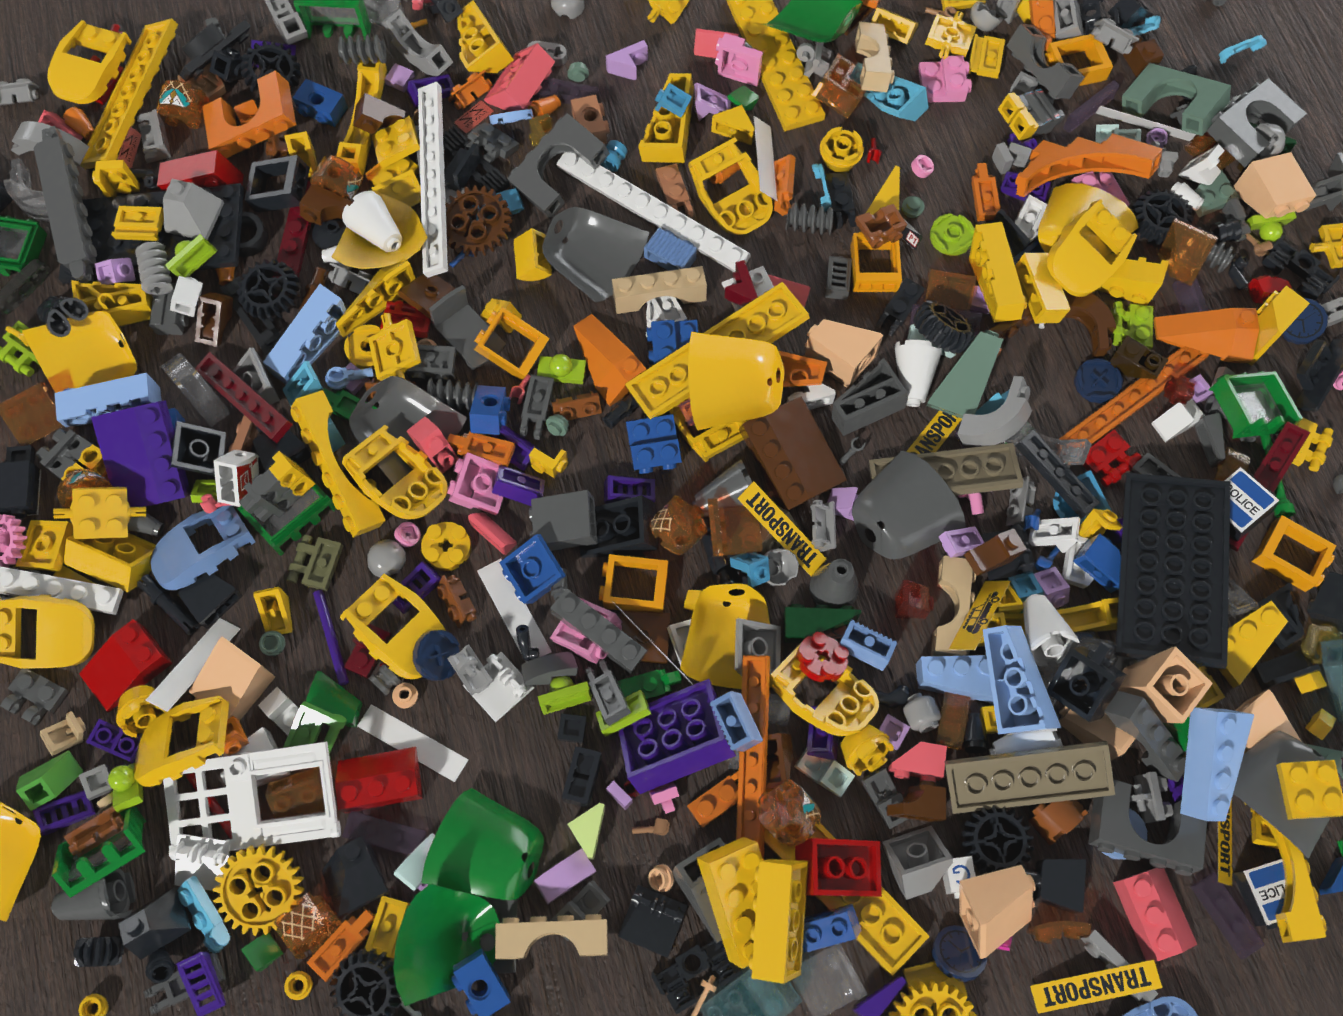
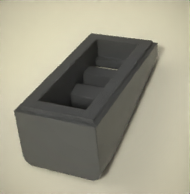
(838, 292)
(1211, 437)

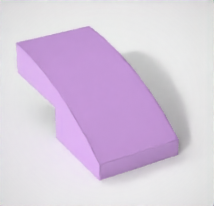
(564, 876)

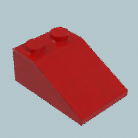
(123, 662)
(841, 867)

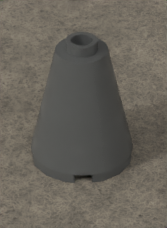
(725, 488)
(834, 584)
(101, 901)

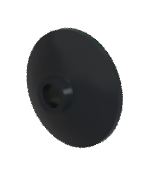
(327, 238)

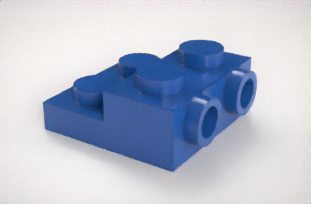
(668, 337)
(653, 443)
(532, 570)

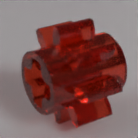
(1179, 390)

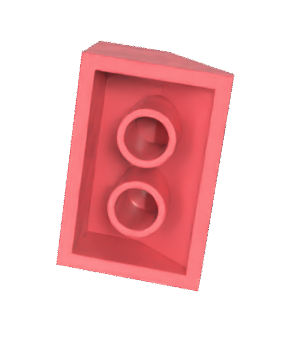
(521, 79)
(1155, 914)

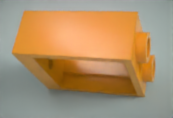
(1095, 52)
(875, 281)
(522, 327)
(1266, 559)
(627, 604)

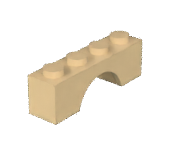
(876, 70)
(634, 291)
(956, 579)
(517, 938)

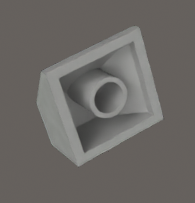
(190, 210)
(917, 861)

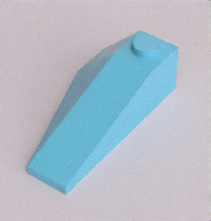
(901, 100)

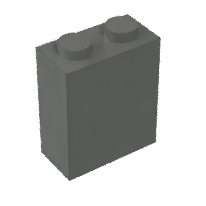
(564, 519)

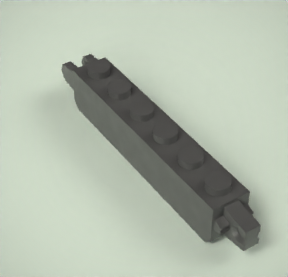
(65, 205)

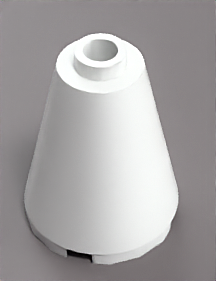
(372, 221)
(916, 368)
(1046, 631)
(1026, 741)

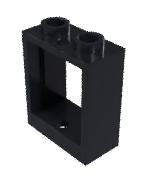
(294, 188)

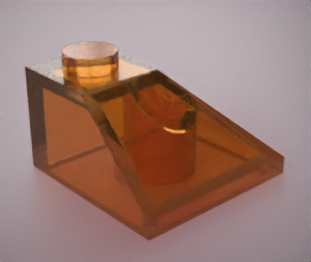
(1186, 251)

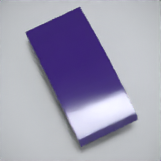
(1010, 188)
(114, 740)

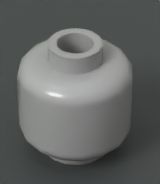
(922, 713)

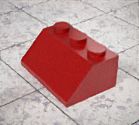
(378, 780)

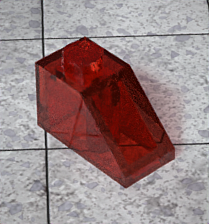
(913, 600)

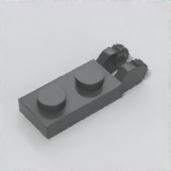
(536, 404)
(608, 694)
(175, 988)

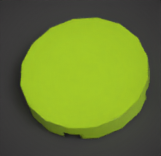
(952, 234)

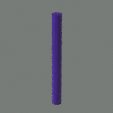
(331, 637)

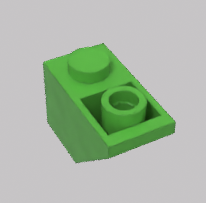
(48, 780)

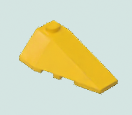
(479, 42)

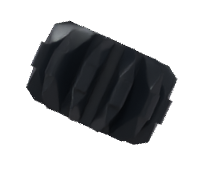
(98, 951)

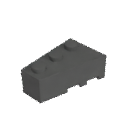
(870, 400)

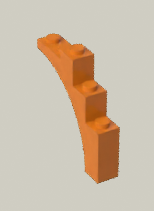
(1083, 156)

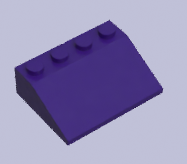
(138, 454)
(674, 738)

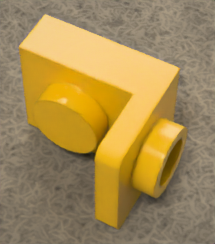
(1098, 522)

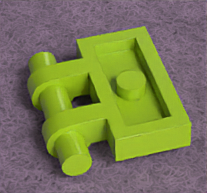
(1139, 323)
(20, 364)

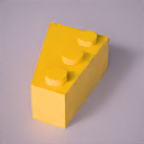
(1135, 280)
(130, 301)
(1250, 640)

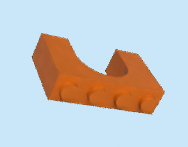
(272, 117)

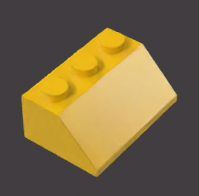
(1275, 317)
(111, 560)

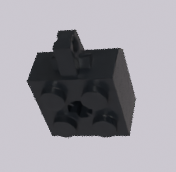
(1100, 676)

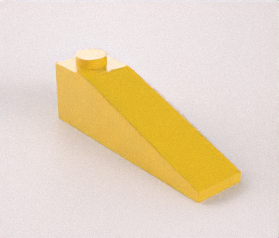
(374, 296)

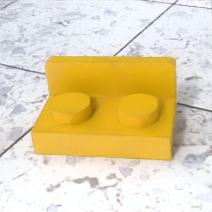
(114, 178)

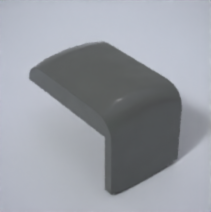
(460, 326)

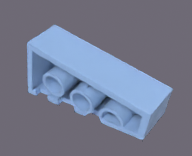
(307, 334)
(79, 404)
(956, 675)
(1016, 683)
(1213, 761)

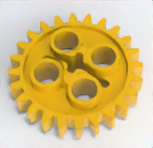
(236, 900)
(941, 995)

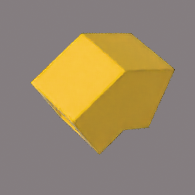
(691, 599)
(1310, 682)
(1321, 724)

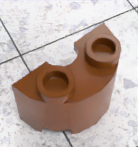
(881, 226)
(1057, 818)

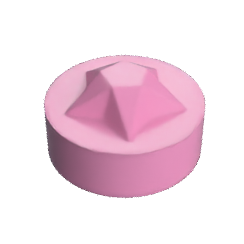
(922, 166)
(407, 534)

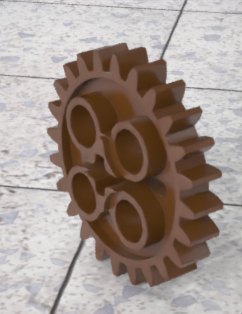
(476, 221)

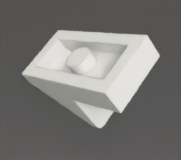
(1203, 167)
(815, 396)
(1177, 420)
(1058, 532)
(279, 709)

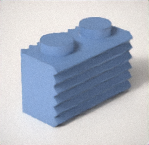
(670, 251)
(868, 645)
(736, 721)

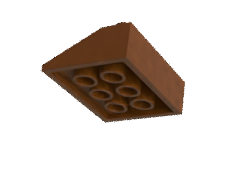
(792, 454)

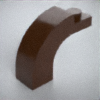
(1097, 319)

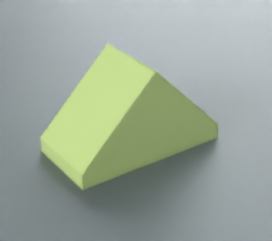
(587, 829)

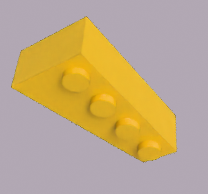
(667, 133)
(996, 272)

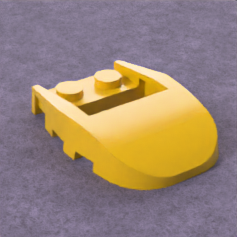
(83, 79)
(741, 210)
(1077, 263)
(711, 441)
(411, 496)
(62, 632)
(399, 650)
(841, 713)
(152, 758)

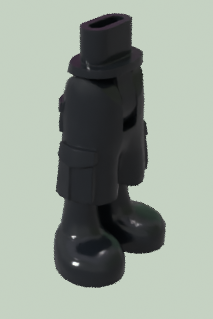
(53, 313)
(721, 564)

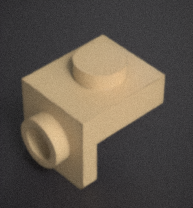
(63, 734)

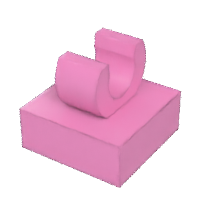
(664, 795)

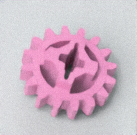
(10, 540)

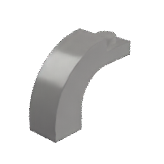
(287, 21)
(425, 56)
(30, 134)
(1000, 424)

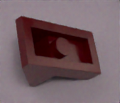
(743, 290)
(360, 660)

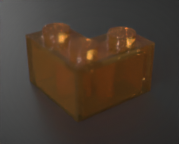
(838, 89)

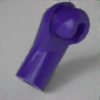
(1031, 143)

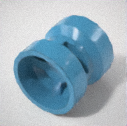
(617, 153)

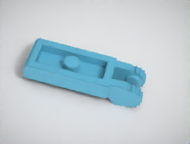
(204, 914)

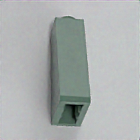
(966, 381)

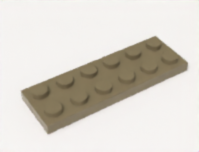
(970, 468)
(1030, 777)

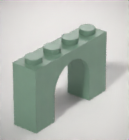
(1158, 82)

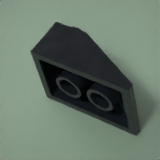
(623, 528)

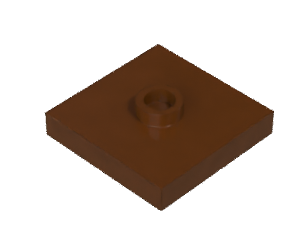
(425, 292)
(654, 627)

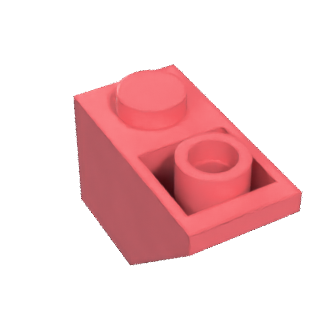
(433, 443)
(921, 761)

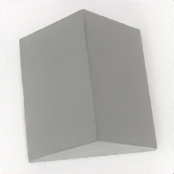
(253, 372)
(757, 640)

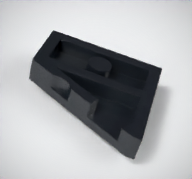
(1293, 629)

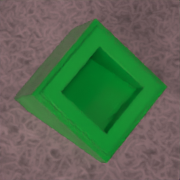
(744, 97)
(262, 952)

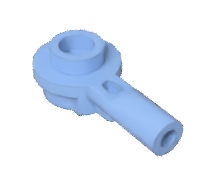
(339, 377)

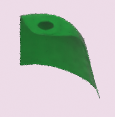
(817, 19)
(482, 849)
(433, 943)

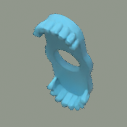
(1150, 24)
(1254, 43)
(819, 172)

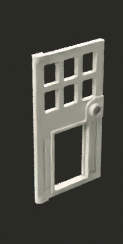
(243, 800)

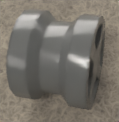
(384, 679)

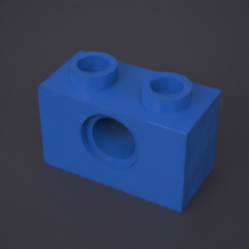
(320, 103)
(489, 410)
(830, 928)
(479, 967)

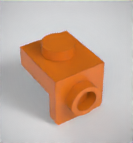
(246, 111)
(235, 737)

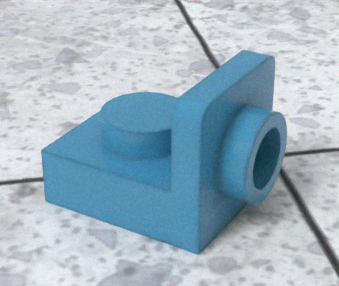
(673, 100)
(754, 565)
(1025, 585)

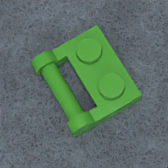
(309, 723)

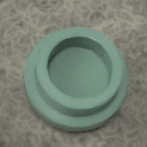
(578, 72)
(913, 206)
(557, 425)
(272, 643)

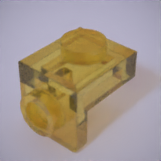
(538, 126)
(1312, 643)

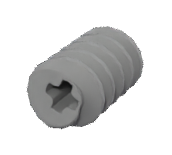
(152, 268)

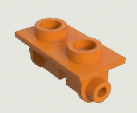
(462, 93)

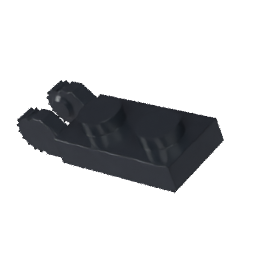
(841, 198)
(901, 305)

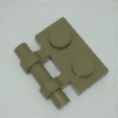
(321, 564)

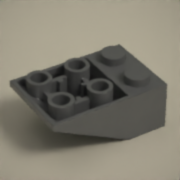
(691, 882)

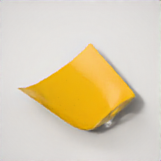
(1073, 199)
(362, 254)
(85, 355)
(731, 379)
(712, 633)
(17, 853)

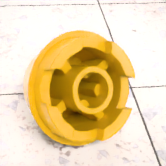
(841, 149)
(135, 712)
(866, 749)

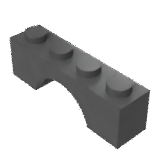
(1028, 47)
(599, 630)
(1139, 720)

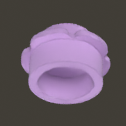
(1157, 134)

